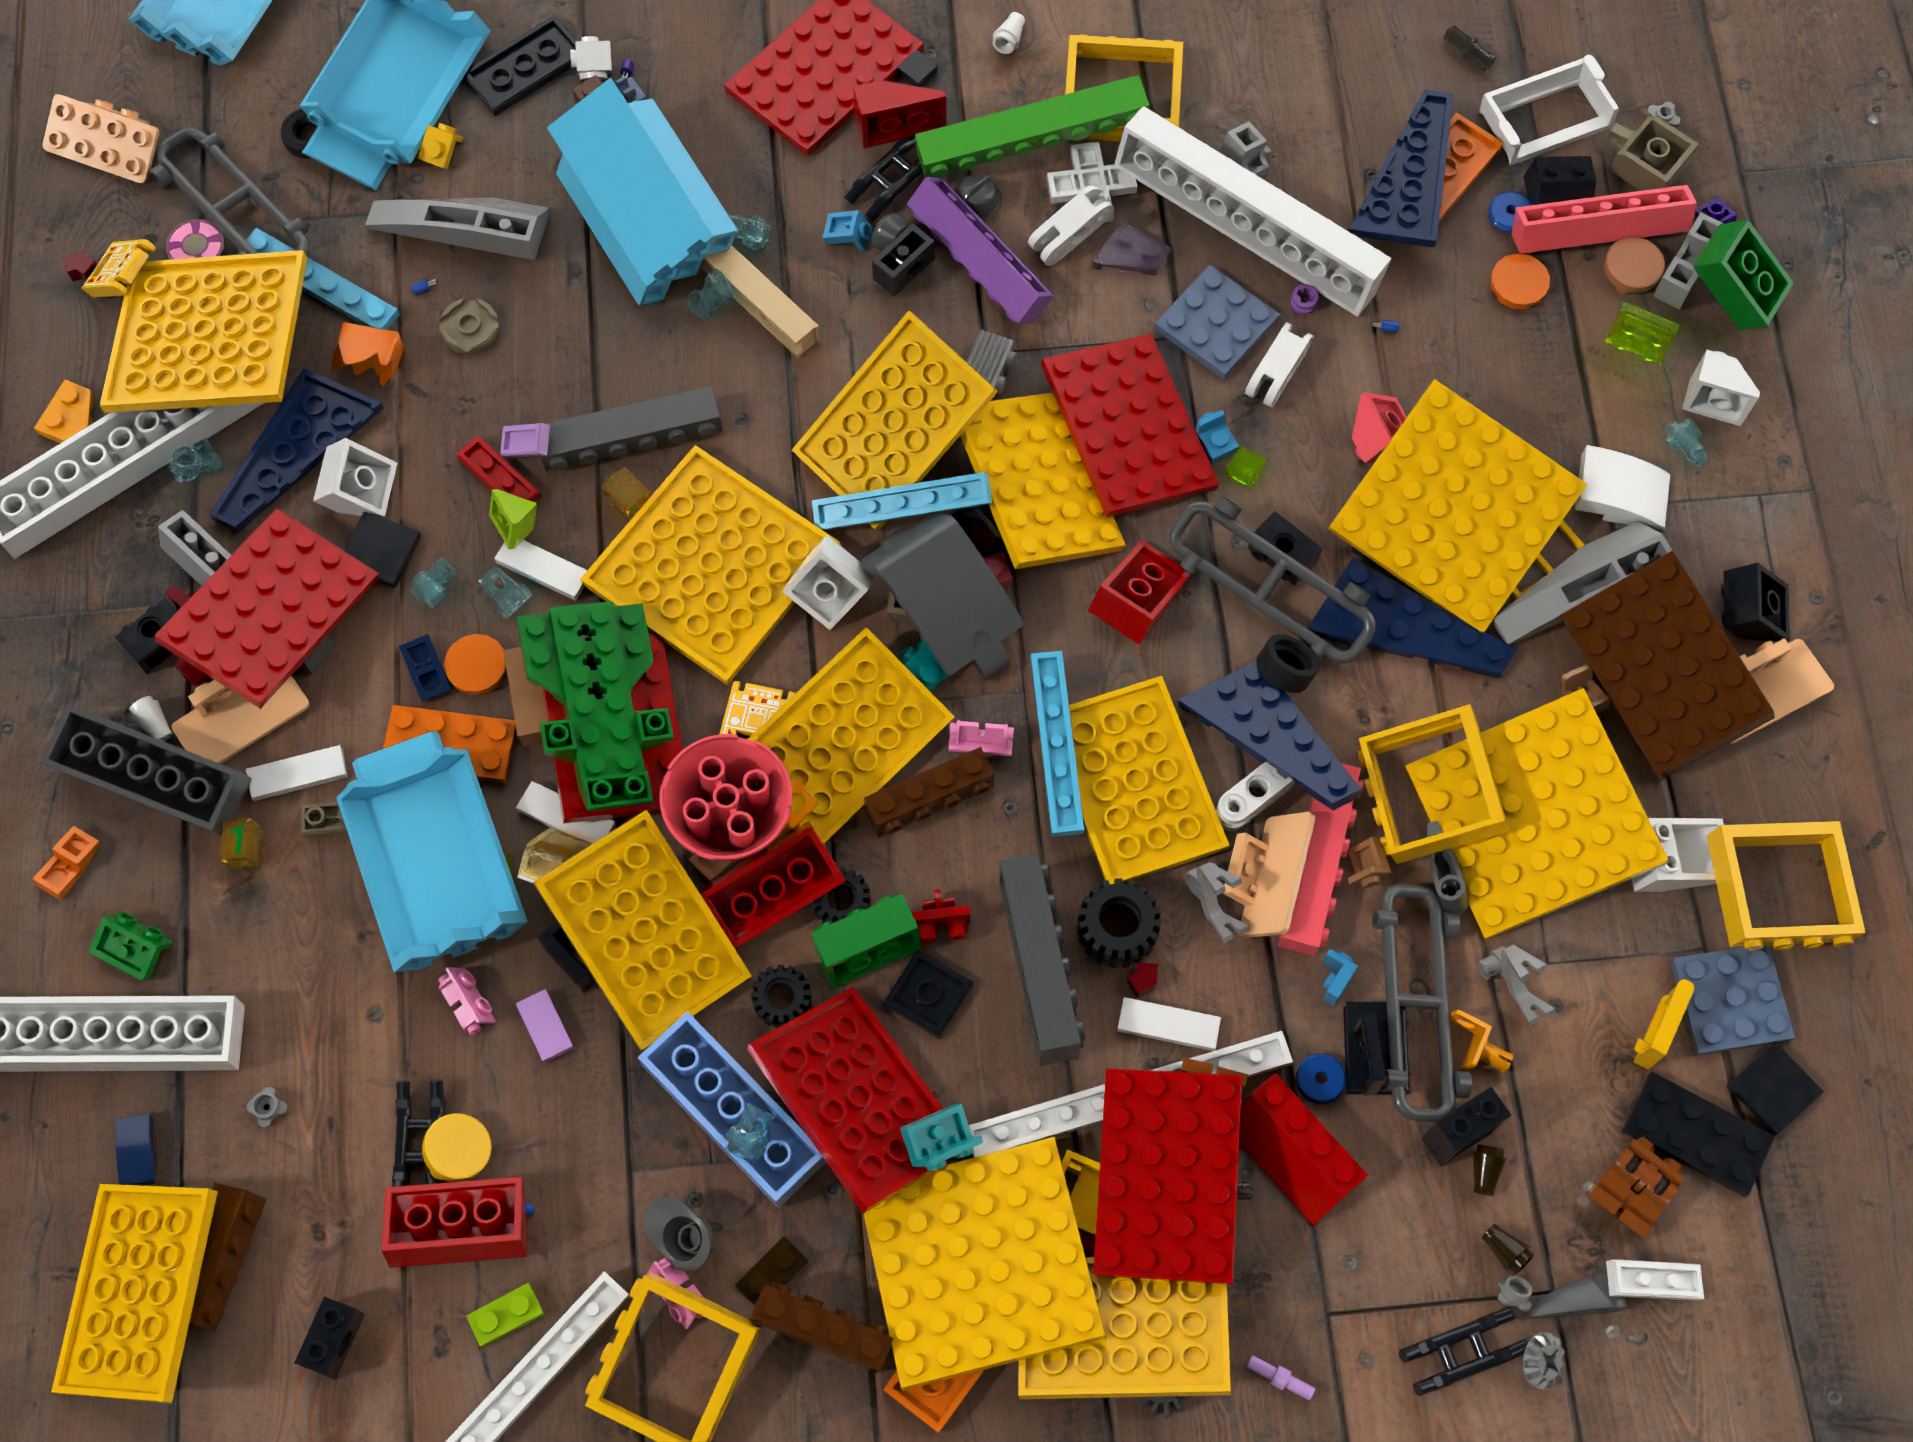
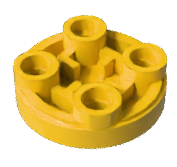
(456, 1147)

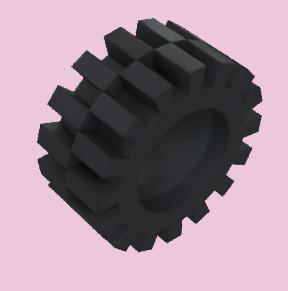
(858, 888)
(774, 978)

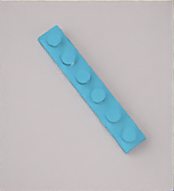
(333, 288)
(902, 501)
(1057, 744)

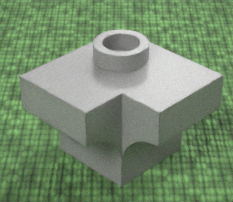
(1247, 148)

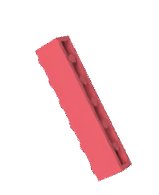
(1603, 219)
(1320, 874)

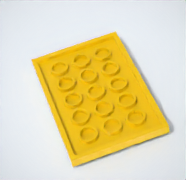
(895, 414)
(1038, 483)
(852, 730)
(1141, 784)
(642, 929)
(135, 1292)
(1156, 1344)

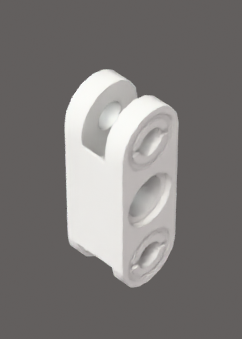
(1070, 225)
(1279, 364)
(1244, 803)

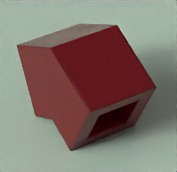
(79, 266)
(1144, 979)

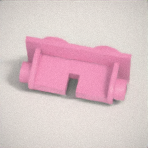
(994, 740)
(460, 987)
(670, 1272)

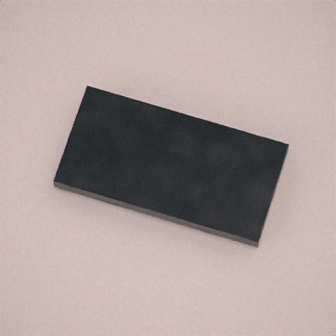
(522, 65)

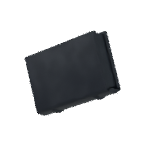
(1351, 1014)

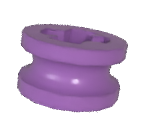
(1304, 290)

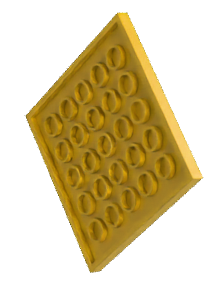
(205, 332)
(1457, 506)
(707, 563)
(1566, 810)
(982, 1266)

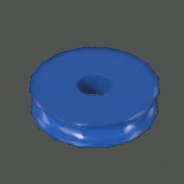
(1503, 202)
(1311, 1088)

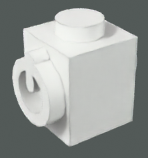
(592, 58)

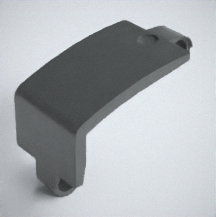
(947, 593)

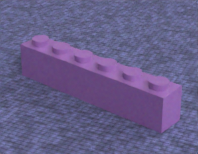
(979, 250)

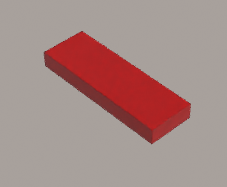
(495, 470)

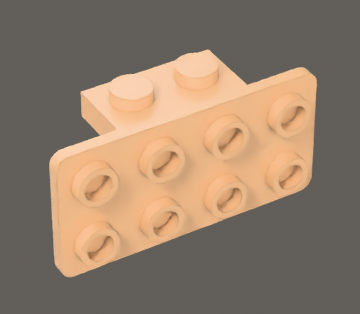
(101, 137)
(1787, 677)
(228, 723)
(1270, 872)

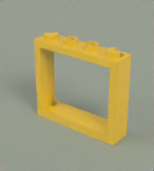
(1131, 50)
(1415, 732)
(1732, 895)
(625, 1325)

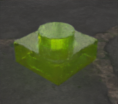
(1245, 466)

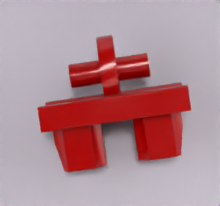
(941, 913)

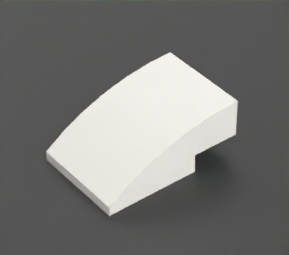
(1623, 488)

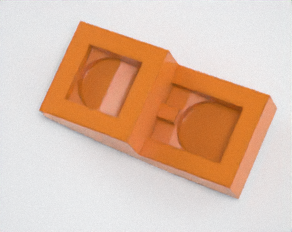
(69, 861)

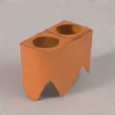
(368, 349)

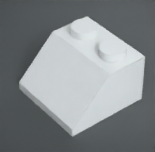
(1721, 389)
(355, 479)
(828, 582)

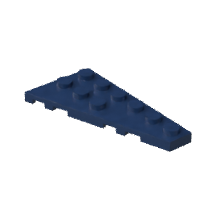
(1410, 184)
(292, 444)
(1410, 626)
(1272, 731)

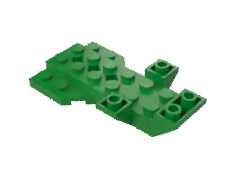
(601, 733)

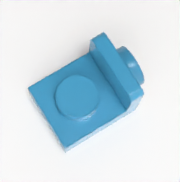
(847, 228)
(1216, 436)
(1337, 982)

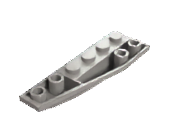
(467, 222)
(1579, 578)

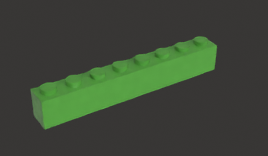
(1030, 127)

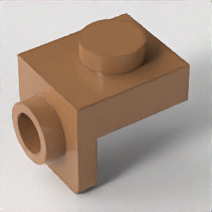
(1582, 678)
(1368, 863)

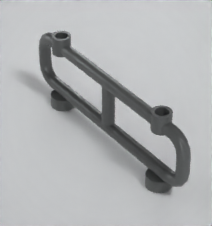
(167, 173)
(1352, 598)
(1442, 925)

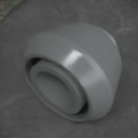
(888, 230)

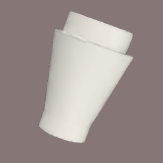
(1008, 35)
(150, 718)

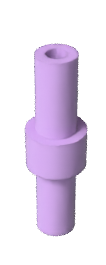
(1280, 1377)

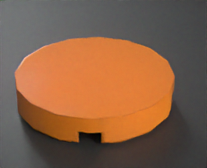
(1519, 281)
(475, 664)

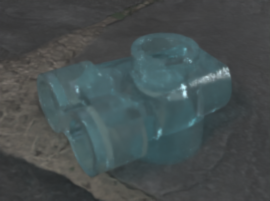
(752, 230)
(711, 296)
(1685, 437)
(194, 461)
(430, 585)
(507, 598)
(746, 1137)

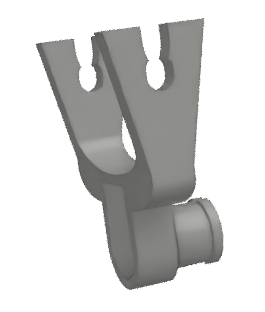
(1206, 885)
(1510, 964)

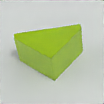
(512, 517)

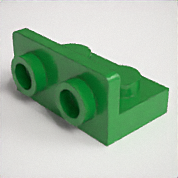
(129, 944)

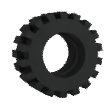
(1125, 898)

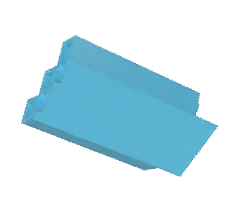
(201, 26)
(389, 84)
(639, 191)
(428, 852)

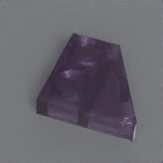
(1132, 251)

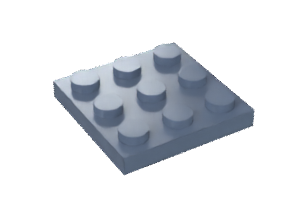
(1216, 321)
(1733, 1000)

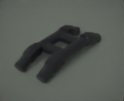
(875, 175)
(405, 1124)
(1471, 1331)

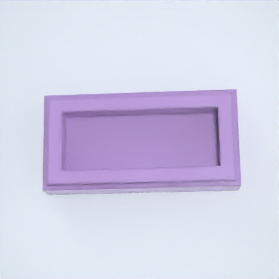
(525, 440)
(544, 1026)

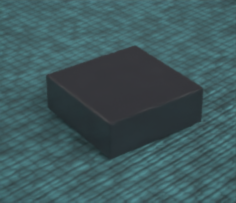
(917, 68)

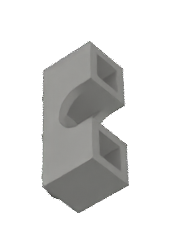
(1680, 274)

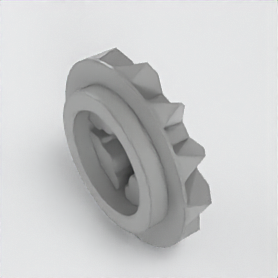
(1536, 1370)

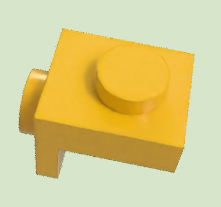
(439, 145)

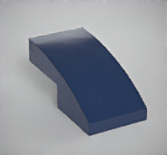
(425, 668)
(135, 1150)

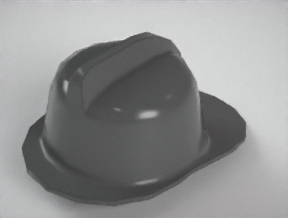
(980, 195)
(678, 1233)

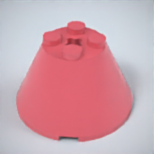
(726, 797)

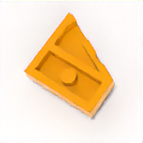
(67, 412)

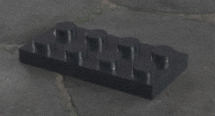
(1699, 1134)

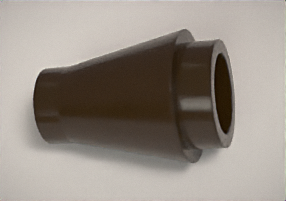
(1487, 1167)
(1508, 1249)

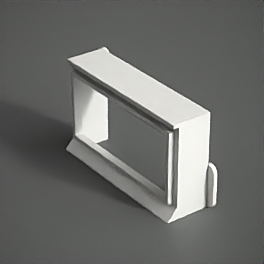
(1582, 72)

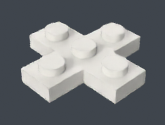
(1089, 171)

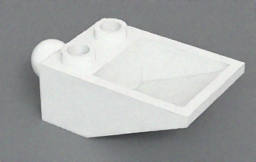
(1687, 852)

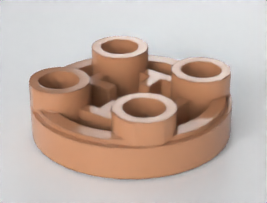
(1634, 265)

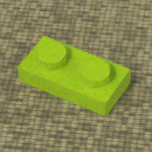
(505, 1315)

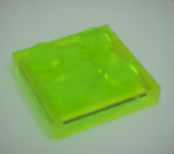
(1642, 333)

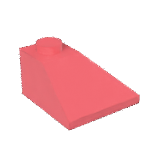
(1376, 424)

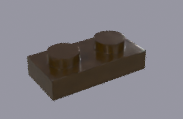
(777, 1265)

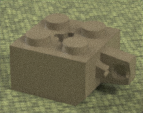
(1651, 155)

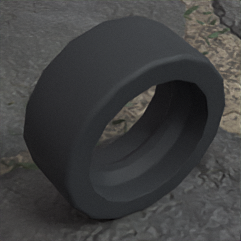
(1280, 673)

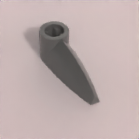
(1447, 877)
(1579, 1298)

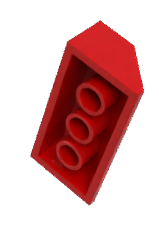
(772, 884)
(1297, 1150)
(454, 1222)

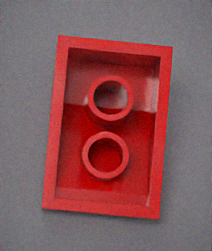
(896, 110)
(1139, 591)

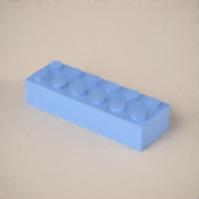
(714, 1094)

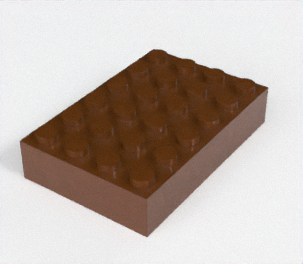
(1667, 666)

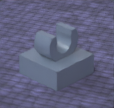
(630, 89)

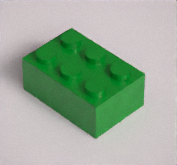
(1743, 274)
(866, 940)

